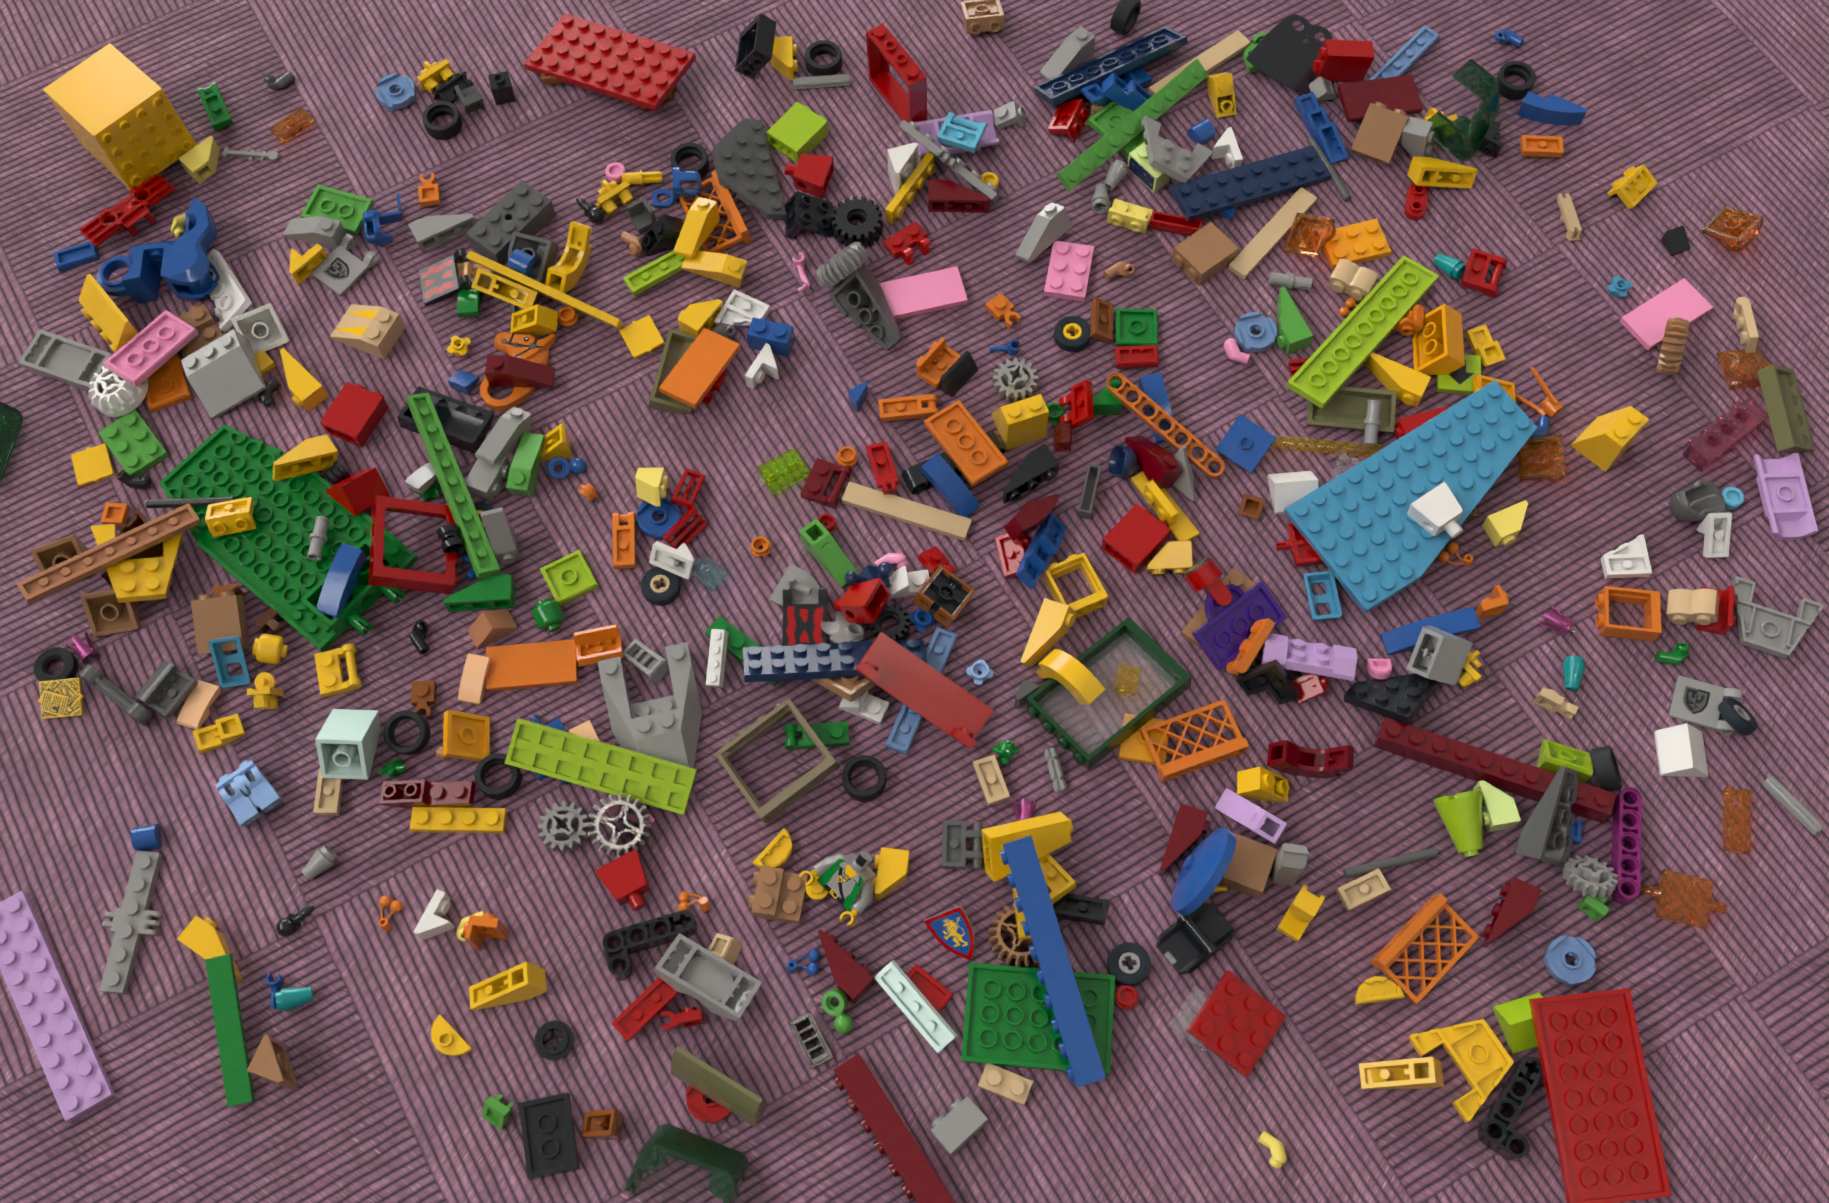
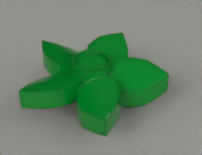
(431, 491)
(392, 768)

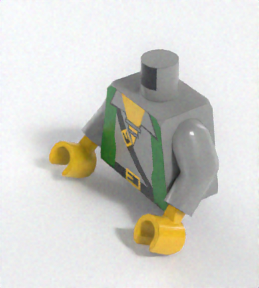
(847, 881)

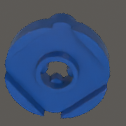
(654, 528)

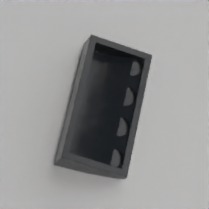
(462, 422)

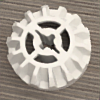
(121, 397)

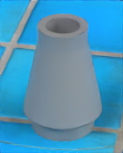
(1115, 174)
(1100, 201)
(319, 862)

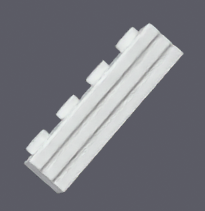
(717, 658)

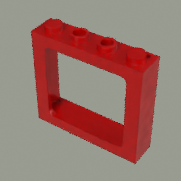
(886, 51)
(403, 578)

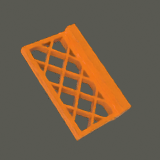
(730, 211)
(1200, 759)
(1408, 934)

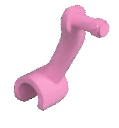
(799, 265)
(614, 810)

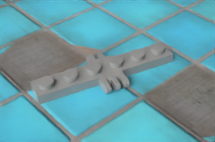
(944, 155)
(131, 922)

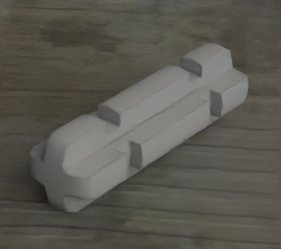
(1055, 770)

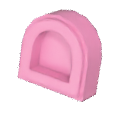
(1379, 668)

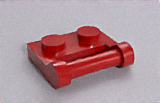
(1477, 269)

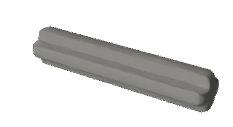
(821, 81)
(1793, 805)

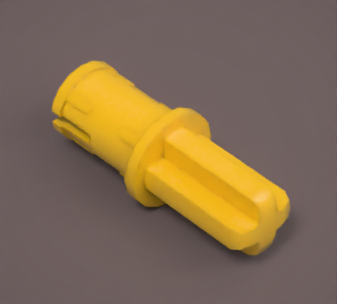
(641, 177)

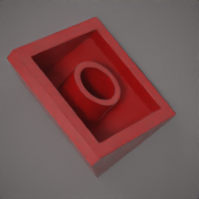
(358, 491)

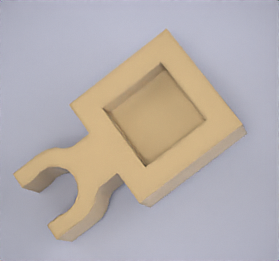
(1553, 702)

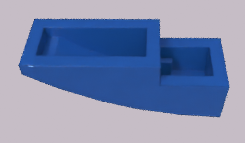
(1126, 95)
(1551, 110)
(1155, 389)
(949, 485)
(341, 580)

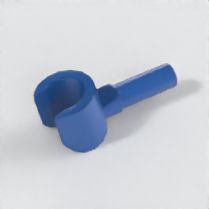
(1009, 348)
(274, 988)

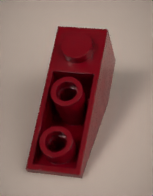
(1516, 904)
(847, 973)

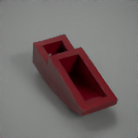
(1030, 517)

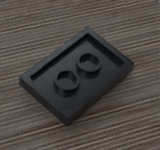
(548, 1136)

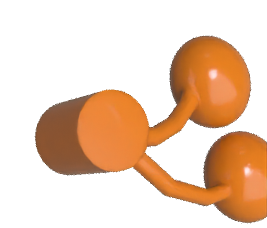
(1349, 303)
(1453, 548)
(684, 897)
(396, 906)

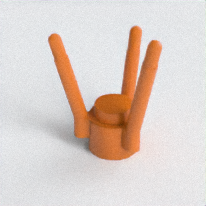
(1550, 405)

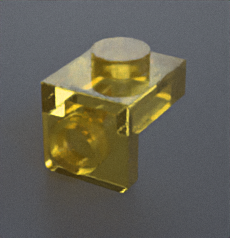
(1126, 679)

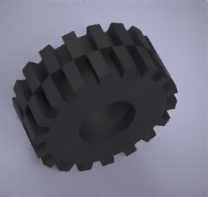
(864, 233)

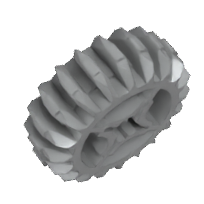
(842, 264)
(613, 840)

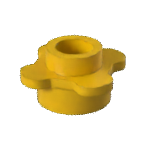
(460, 350)

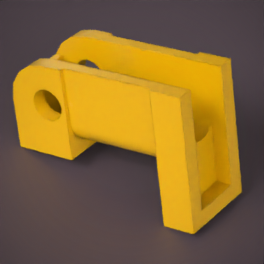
(1300, 913)

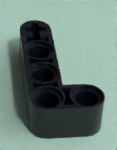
(650, 939)
(1514, 1104)

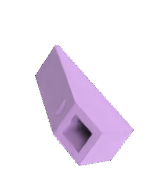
(1251, 816)

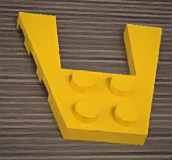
(143, 577)

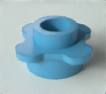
(1616, 291)

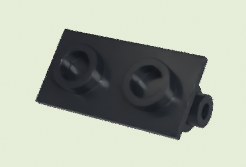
(445, 91)

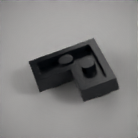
(1270, 677)

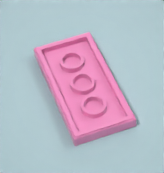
(925, 292)
(1649, 320)
(150, 348)

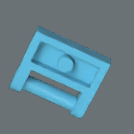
(959, 136)

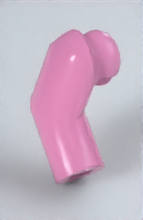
(1233, 352)
(893, 558)

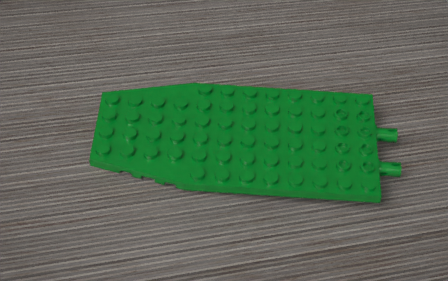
(274, 555)

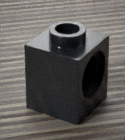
(501, 88)

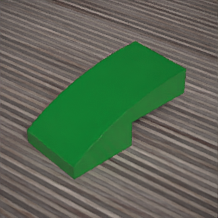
(469, 303)

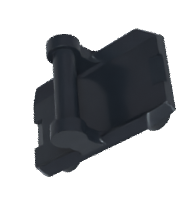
(1195, 938)

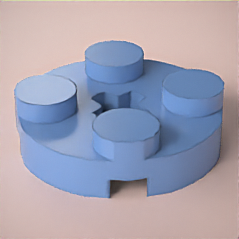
(399, 100)
(1255, 343)
(1556, 961)

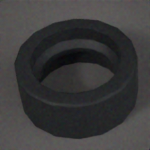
(1125, 16)
(823, 47)
(1519, 69)
(442, 108)
(691, 149)
(392, 722)
(859, 761)
(1606, 768)
(503, 792)

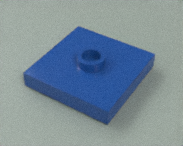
(1245, 444)

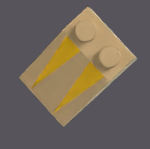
(369, 329)

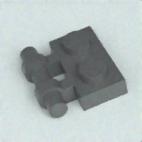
(954, 845)

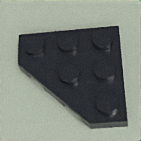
(1393, 697)

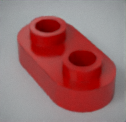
(1416, 200)

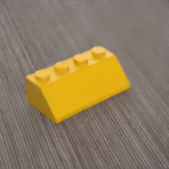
(105, 315)

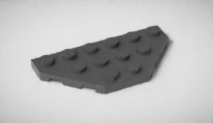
(747, 168)

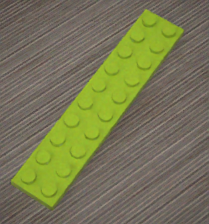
(1362, 332)

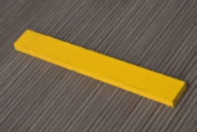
(544, 290)

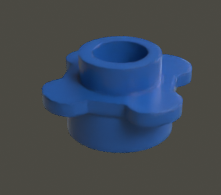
(922, 625)

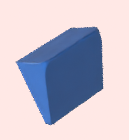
(463, 382)
(858, 395)

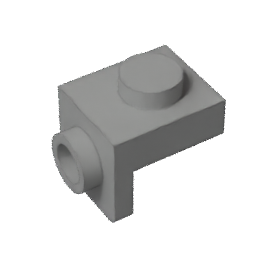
(1009, 114)

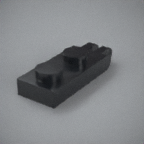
(1082, 909)

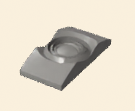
(63, 359)
(707, 978)

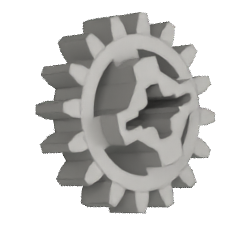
(1018, 374)
(556, 833)
(1590, 876)

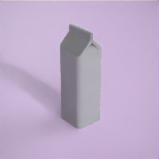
(1289, 864)

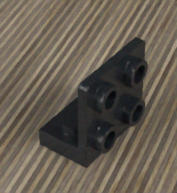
(808, 214)

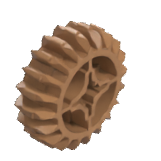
(1673, 346)
(1011, 931)

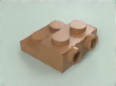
(982, 16)
(207, 329)
(778, 895)

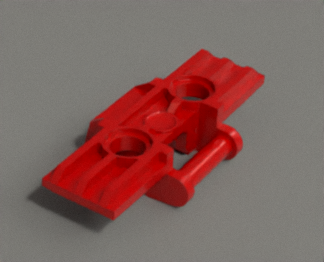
(128, 211)

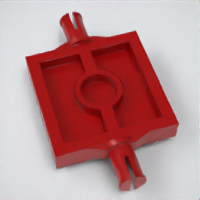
(1299, 547)

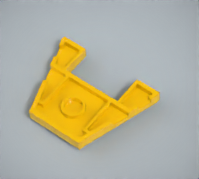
(1476, 1055)

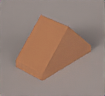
(491, 627)

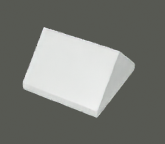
(902, 163)
(261, 328)
(1289, 488)
(1681, 751)

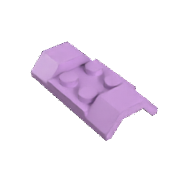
(934, 126)
(1785, 497)
(1310, 657)

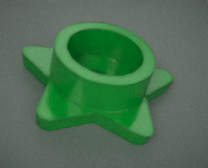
(1054, 407)

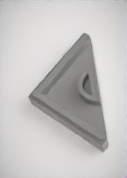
(1185, 480)

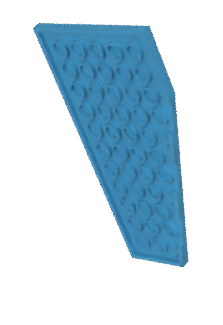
(1361, 515)

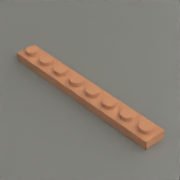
(108, 554)

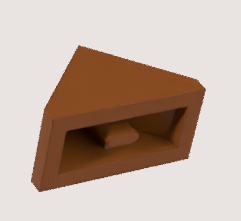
(603, 1124)

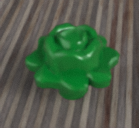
(1006, 750)

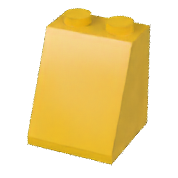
(1022, 421)
(1610, 436)

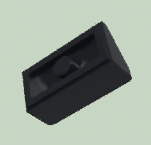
(958, 374)

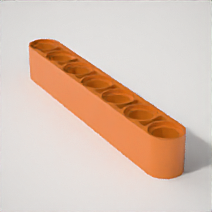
(1160, 415)

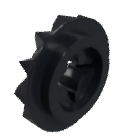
(545, 1035)

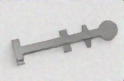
(273, 155)

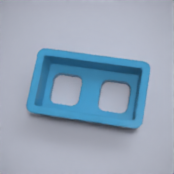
(1330, 598)
(221, 660)

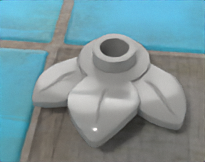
(842, 630)

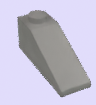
(1070, 53)
(440, 229)
(315, 230)
(1045, 230)
(505, 435)
(501, 536)

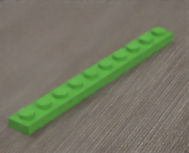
(1131, 125)
(453, 485)

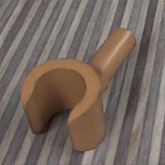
(1094, 109)

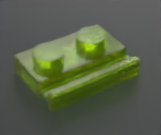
(783, 471)

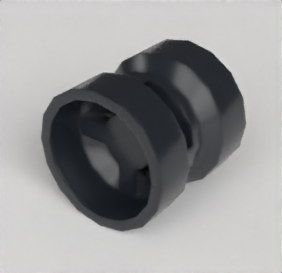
(450, 538)

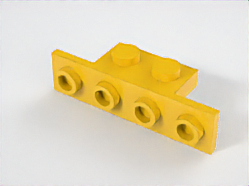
(1165, 508)

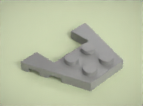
(1170, 158)
(1768, 628)

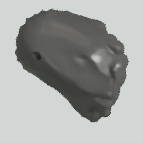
(1697, 501)

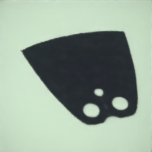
(1286, 57)

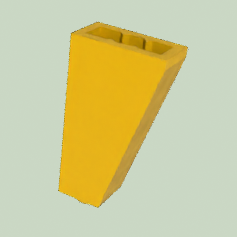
(1047, 832)

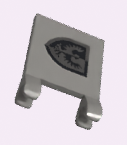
(342, 268)
(1698, 703)

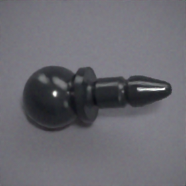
(594, 213)
(287, 926)

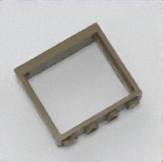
(798, 788)

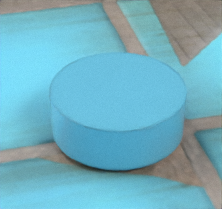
(1732, 497)

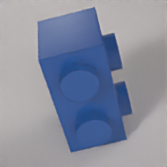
(778, 335)

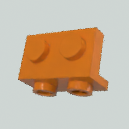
(936, 363)
(598, 645)
(484, 926)

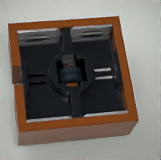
(944, 596)

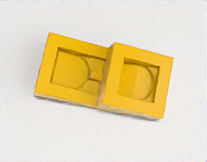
(1484, 346)
(217, 735)

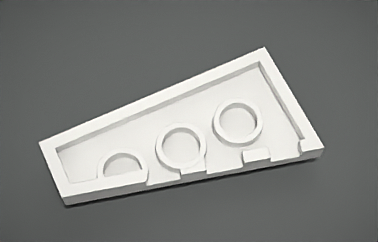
(228, 295)

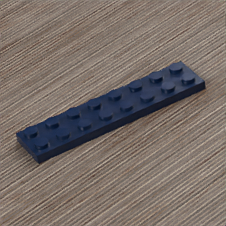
(1117, 61)
(1250, 183)
(812, 660)

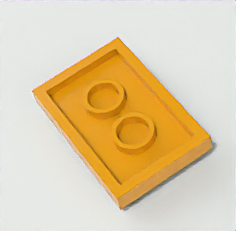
(1357, 243)

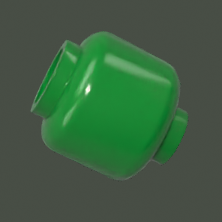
(548, 615)

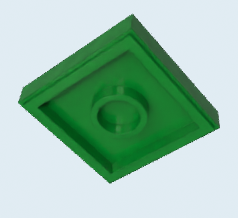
(1136, 327)

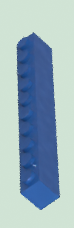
(1053, 962)

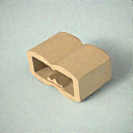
(1352, 279)
(1692, 606)

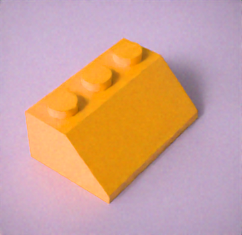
(1439, 344)

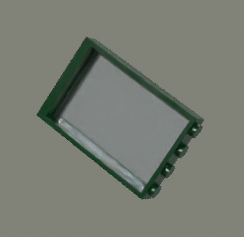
(1111, 718)

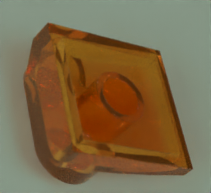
(1734, 228)
(1309, 234)
(1742, 367)
(1543, 459)

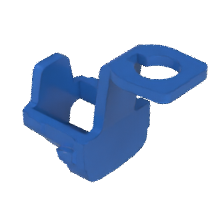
(678, 177)
(373, 220)

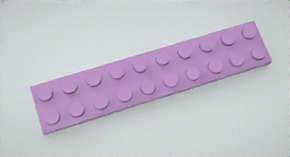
(49, 1012)

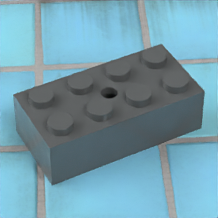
(520, 211)

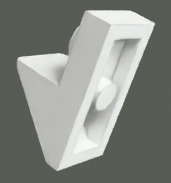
(1228, 148)
(762, 365)
(1717, 534)
(673, 560)
(906, 583)
(866, 707)
(431, 921)

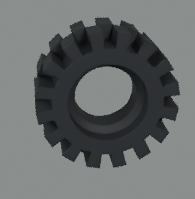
(896, 613)

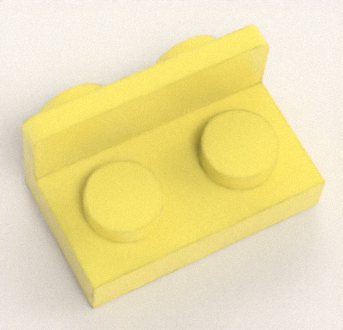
(1129, 216)

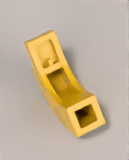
(573, 261)
(1071, 675)

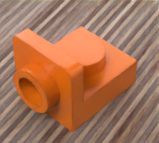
(1412, 321)
(1493, 605)

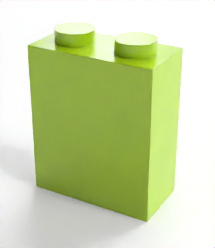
(797, 132)

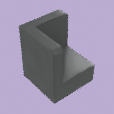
(469, 99)
(641, 215)

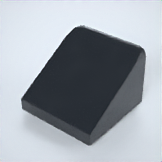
(1676, 240)

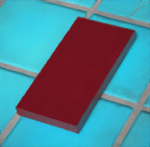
(1395, 92)

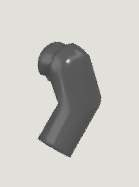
(280, 82)
(725, 330)

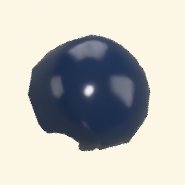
(1122, 461)

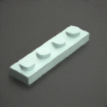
(915, 1006)

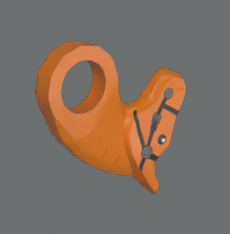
(523, 347)

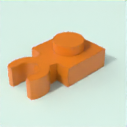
(430, 192)
(1001, 309)

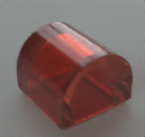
(1062, 437)

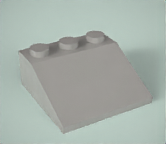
(224, 373)

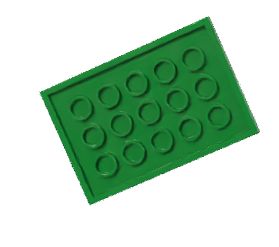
(1013, 1027)

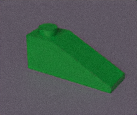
(487, 594)

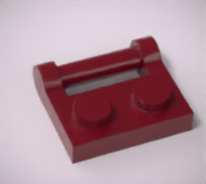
(819, 482)

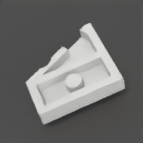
(741, 309)
(1627, 560)

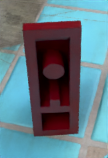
(952, 197)
(517, 372)
(1155, 461)
(1185, 834)

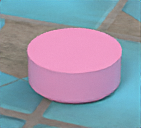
(614, 172)

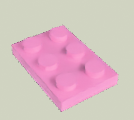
(1069, 271)

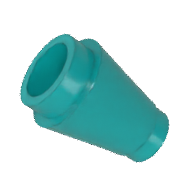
(1450, 266)
(1573, 672)
(293, 997)

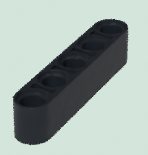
(919, 483)

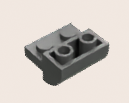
(166, 689)

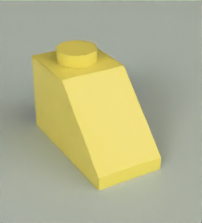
(1505, 524)

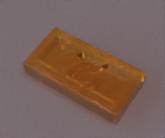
(291, 125)

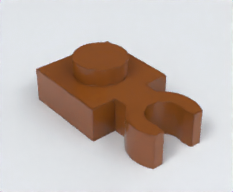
(422, 695)

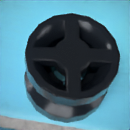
(336, 473)

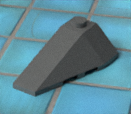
(545, 254)
(865, 303)
(1548, 828)

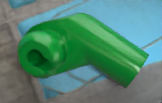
(1675, 657)

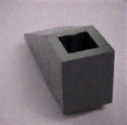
(1034, 469)

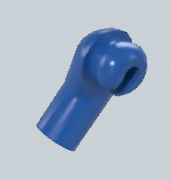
(1508, 36)
(1543, 427)

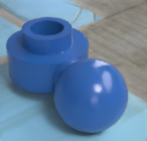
(577, 466)

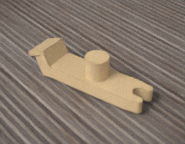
(1569, 217)

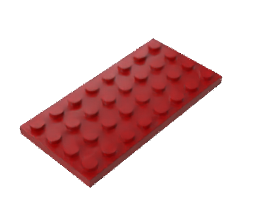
(610, 61)
(1599, 1097)

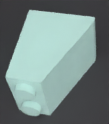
(348, 743)

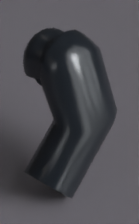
(264, 396)
(142, 483)
(418, 636)

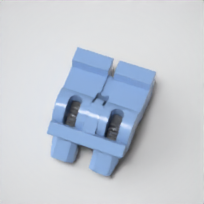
(243, 782)

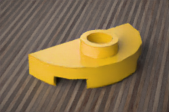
(776, 852)
(1377, 990)
(447, 1039)

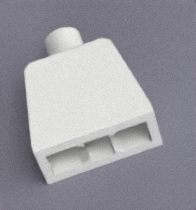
(1437, 511)

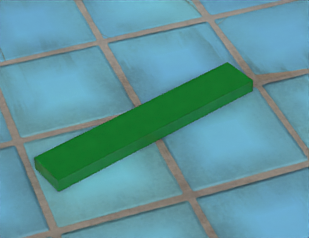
(229, 1030)

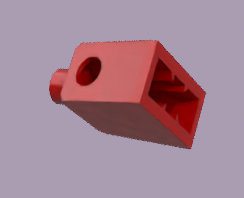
(812, 173)
(863, 601)
(625, 880)

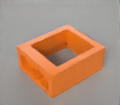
(1651, 607)

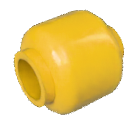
(269, 649)

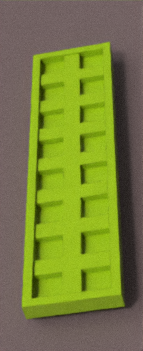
(600, 766)

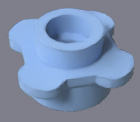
(980, 665)

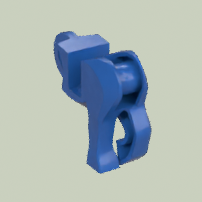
(179, 262)

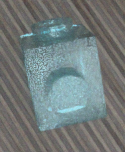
(708, 572)

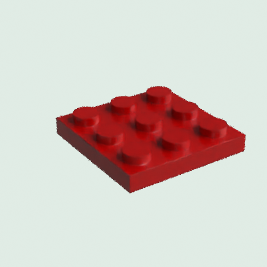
(1236, 1023)

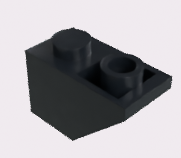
(662, 235)

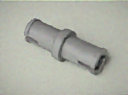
(1290, 281)
(1372, 421)
(318, 538)

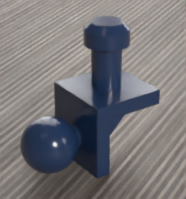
(870, 572)

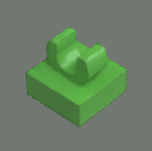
(1593, 907)
(496, 1112)

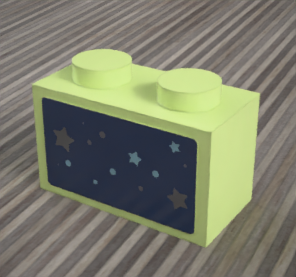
(1139, 166)

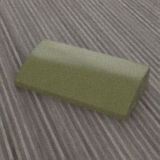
(675, 347)
(1349, 409)
(1785, 409)
(717, 1086)

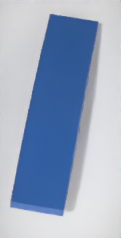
(1321, 128)
(1040, 550)
(1405, 637)

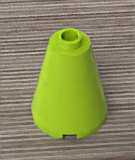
(1463, 820)

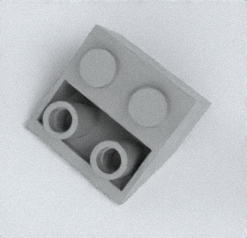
(1439, 655)

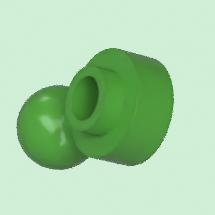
(843, 1023)

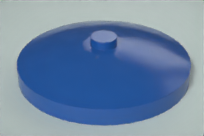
(1203, 871)

